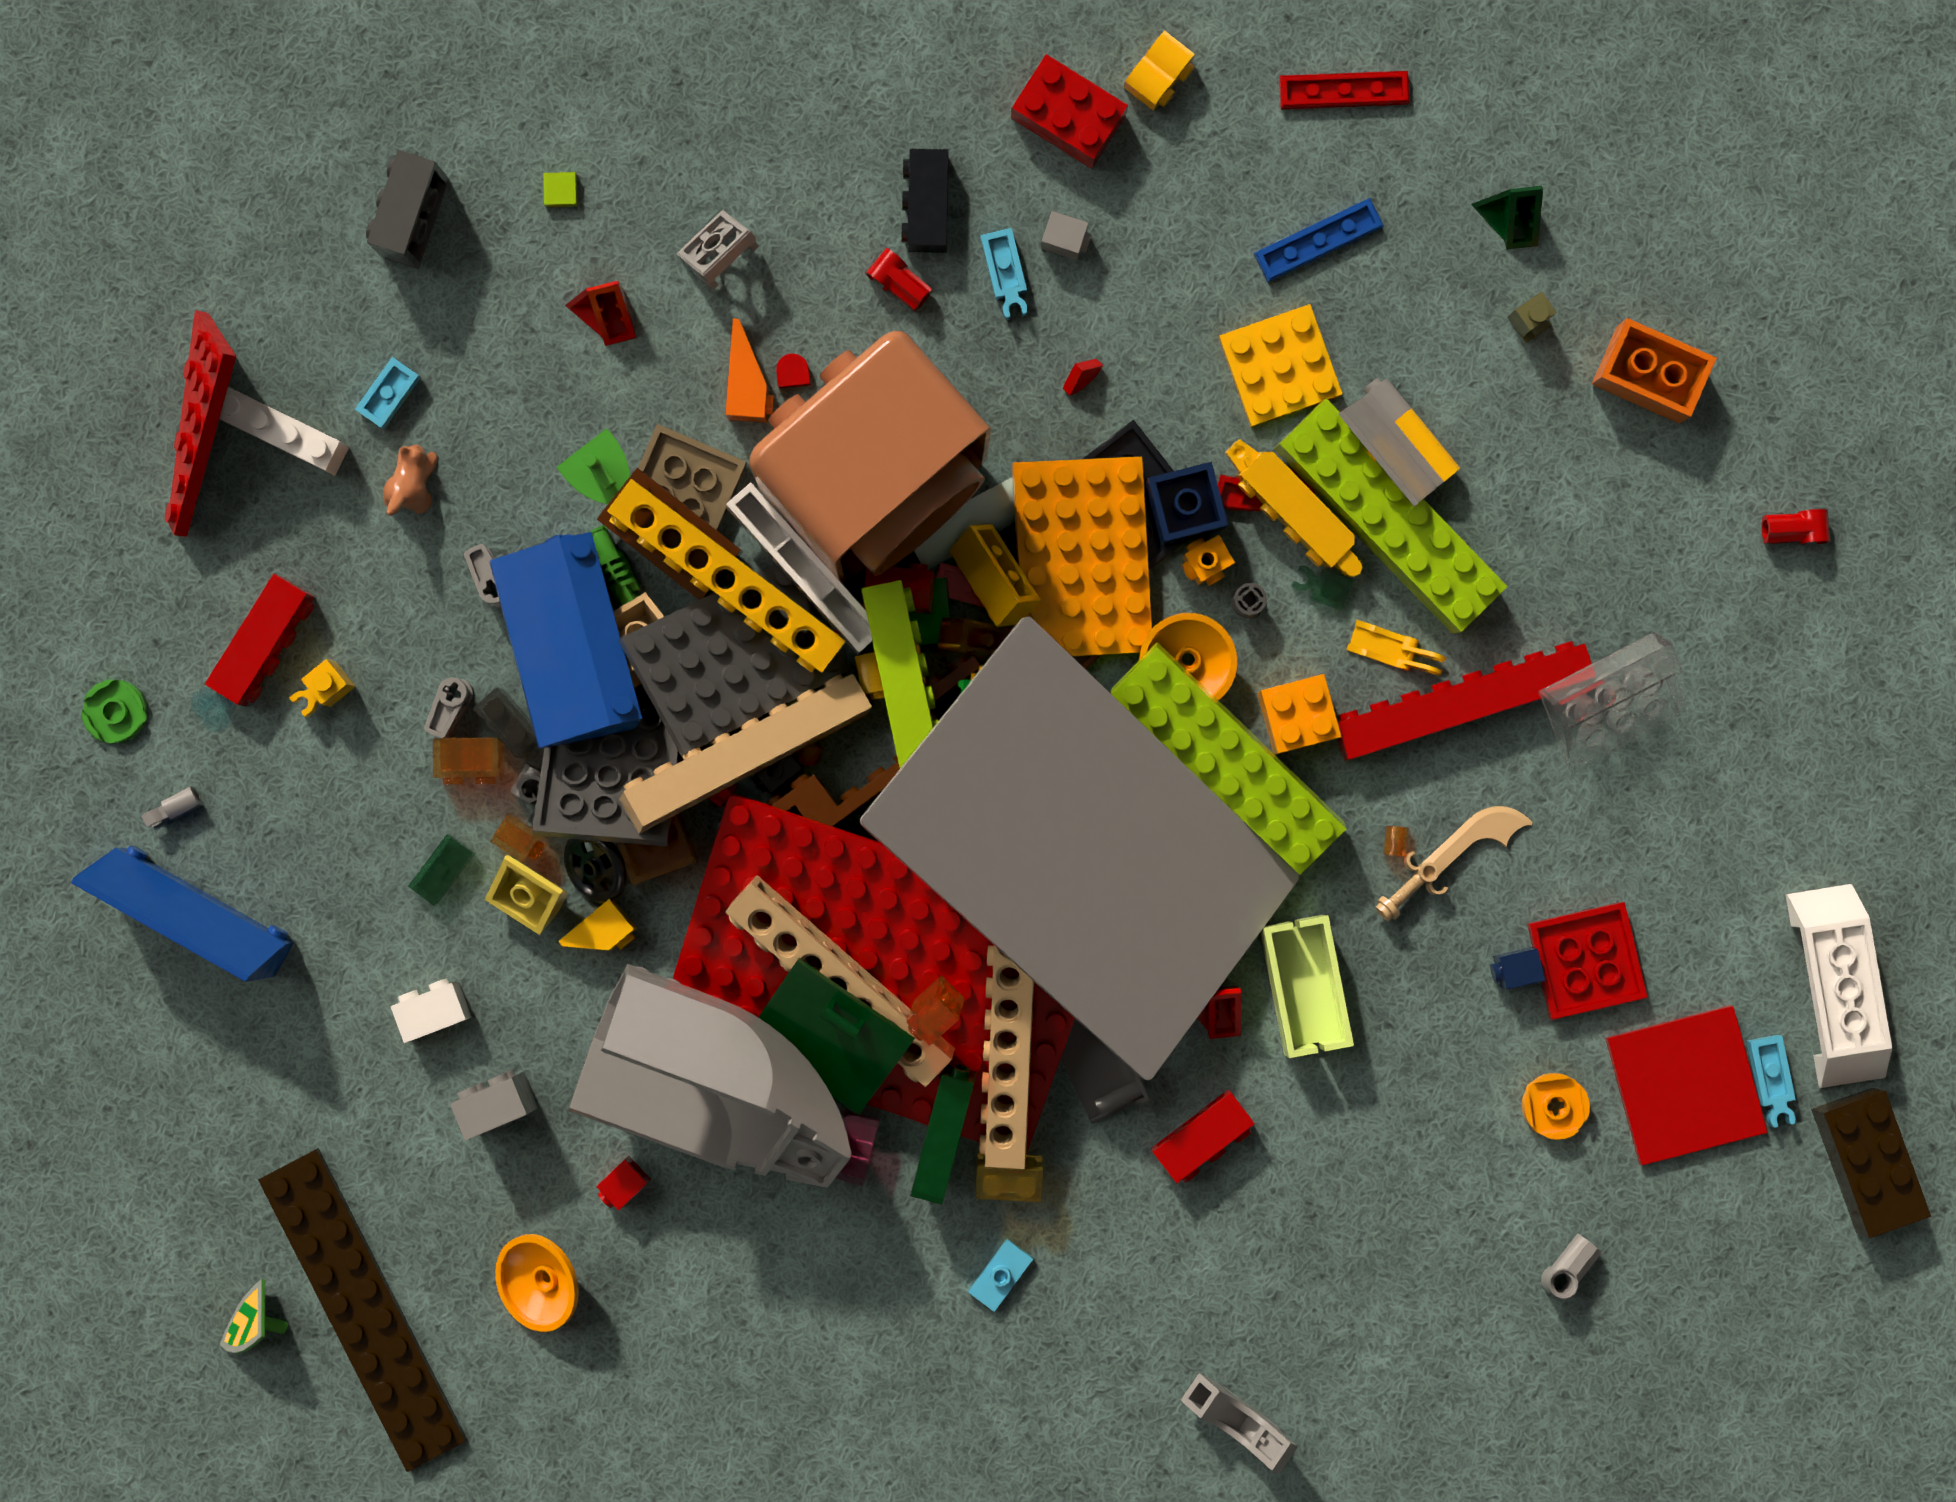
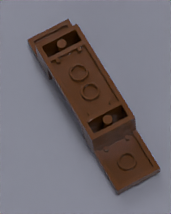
(815, 800)

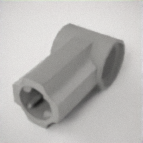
(1574, 1264)

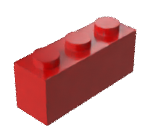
(1203, 1137)

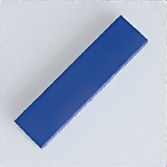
(1318, 240)

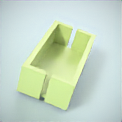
(1306, 986)

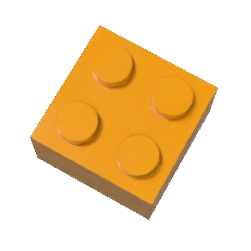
(1299, 714)

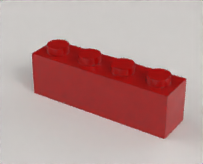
(260, 640)

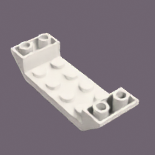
(1843, 985)

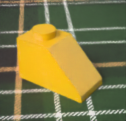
(602, 929)

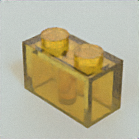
(1010, 1183)

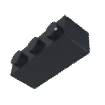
(926, 200)

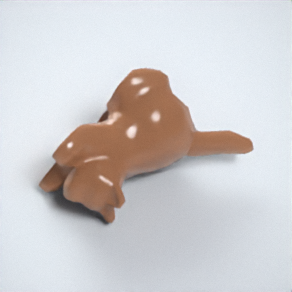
(408, 483)

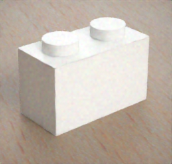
(430, 1011)

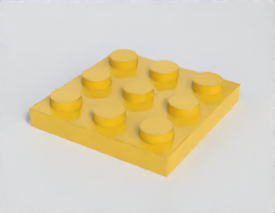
(1280, 365)

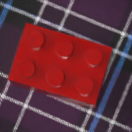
(1069, 111)

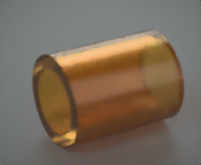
(1396, 841)

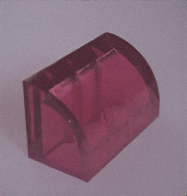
(861, 1137)

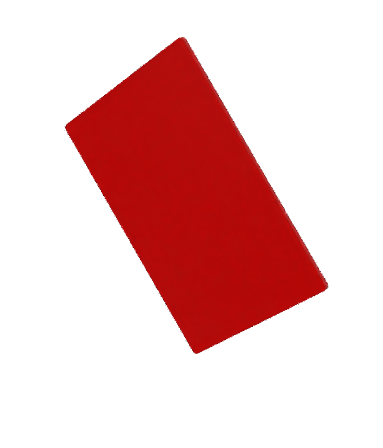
(882, 921)

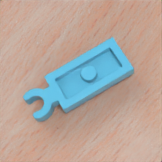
(1005, 269)
(1772, 1077)

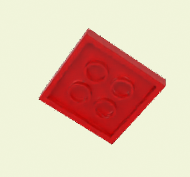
(1588, 960)

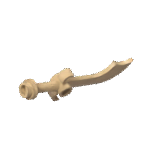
(1490, 823)

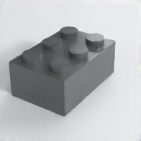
(407, 209)

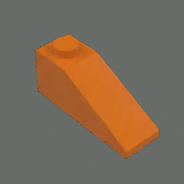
(746, 390)

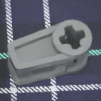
(479, 566)
(446, 710)

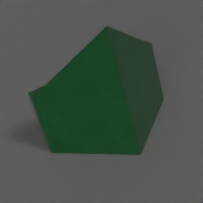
(1514, 215)

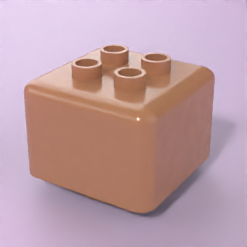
(872, 457)

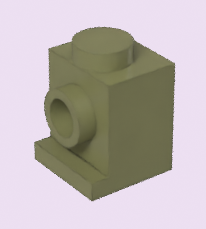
(1532, 317)

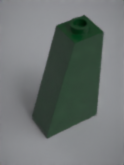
(943, 1133)

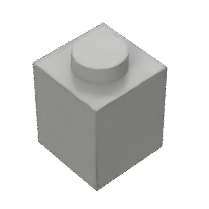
(1066, 236)

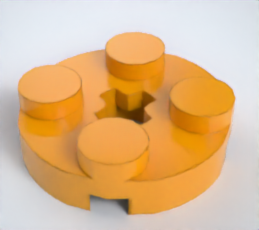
(1570, 1117)

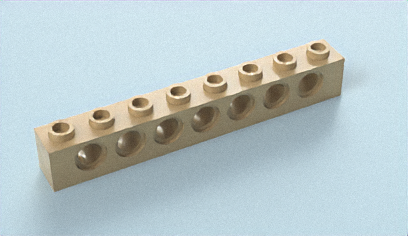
(835, 964)
(1009, 1149)

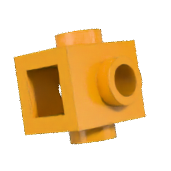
(1215, 552)

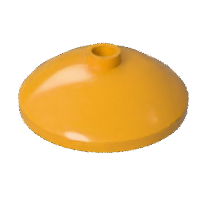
(1203, 638)
(537, 1282)

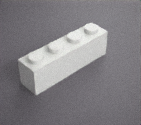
(283, 431)

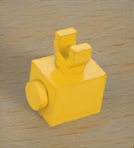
(325, 686)

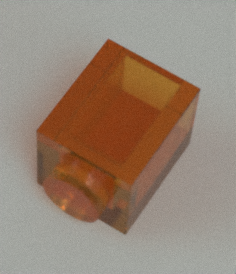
(517, 839)

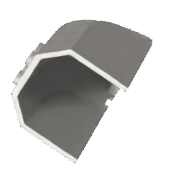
(709, 1083)

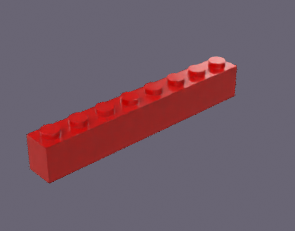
(1457, 703)

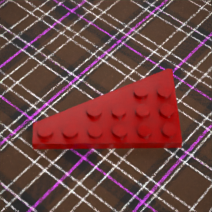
(205, 390)

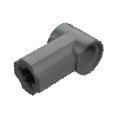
(527, 784)

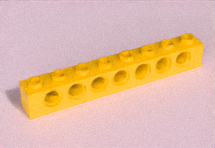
(636, 497)

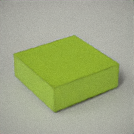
(560, 189)

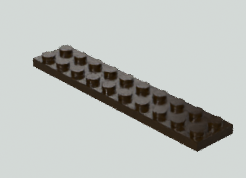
(362, 1310)

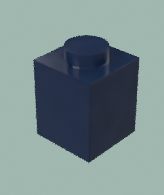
(1517, 968)

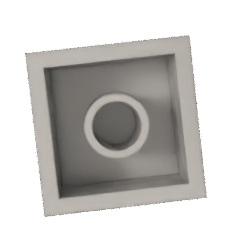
(490, 1107)

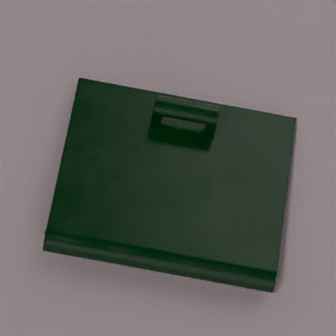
(837, 1034)

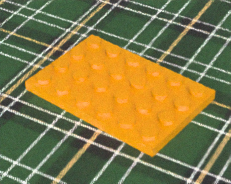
(1085, 551)

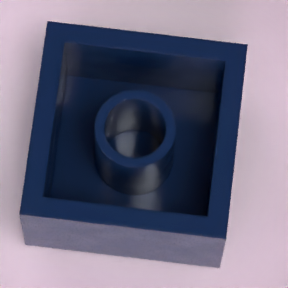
(1186, 503)

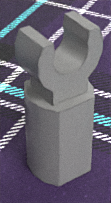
(173, 807)

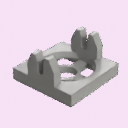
(721, 228)

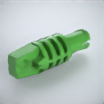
(615, 567)

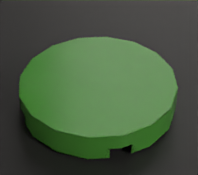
(123, 717)

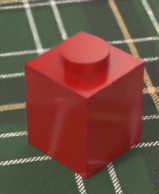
(622, 1184)

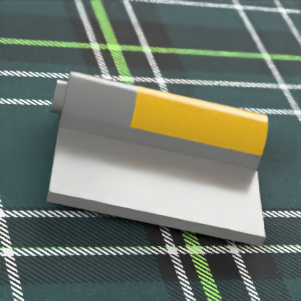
(1399, 440)

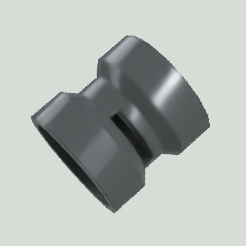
(1245, 604)

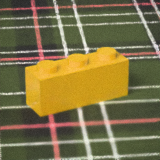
(994, 575)

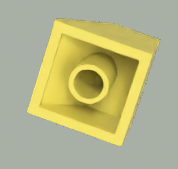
(525, 895)

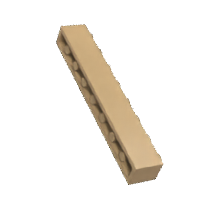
(744, 753)

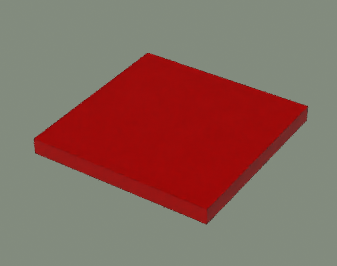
(1686, 1085)

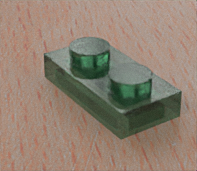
(441, 869)

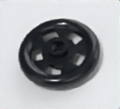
(596, 866)

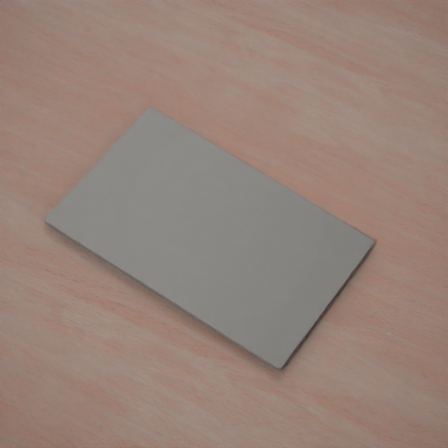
(1081, 848)

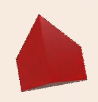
(605, 311)
(1223, 1013)

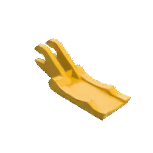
(1391, 648)

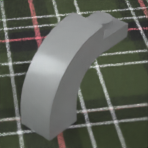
(1240, 1420)

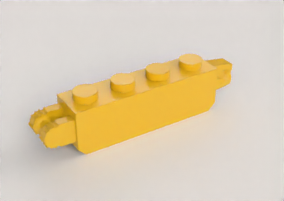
(1295, 507)

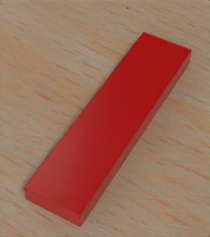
(1344, 90)

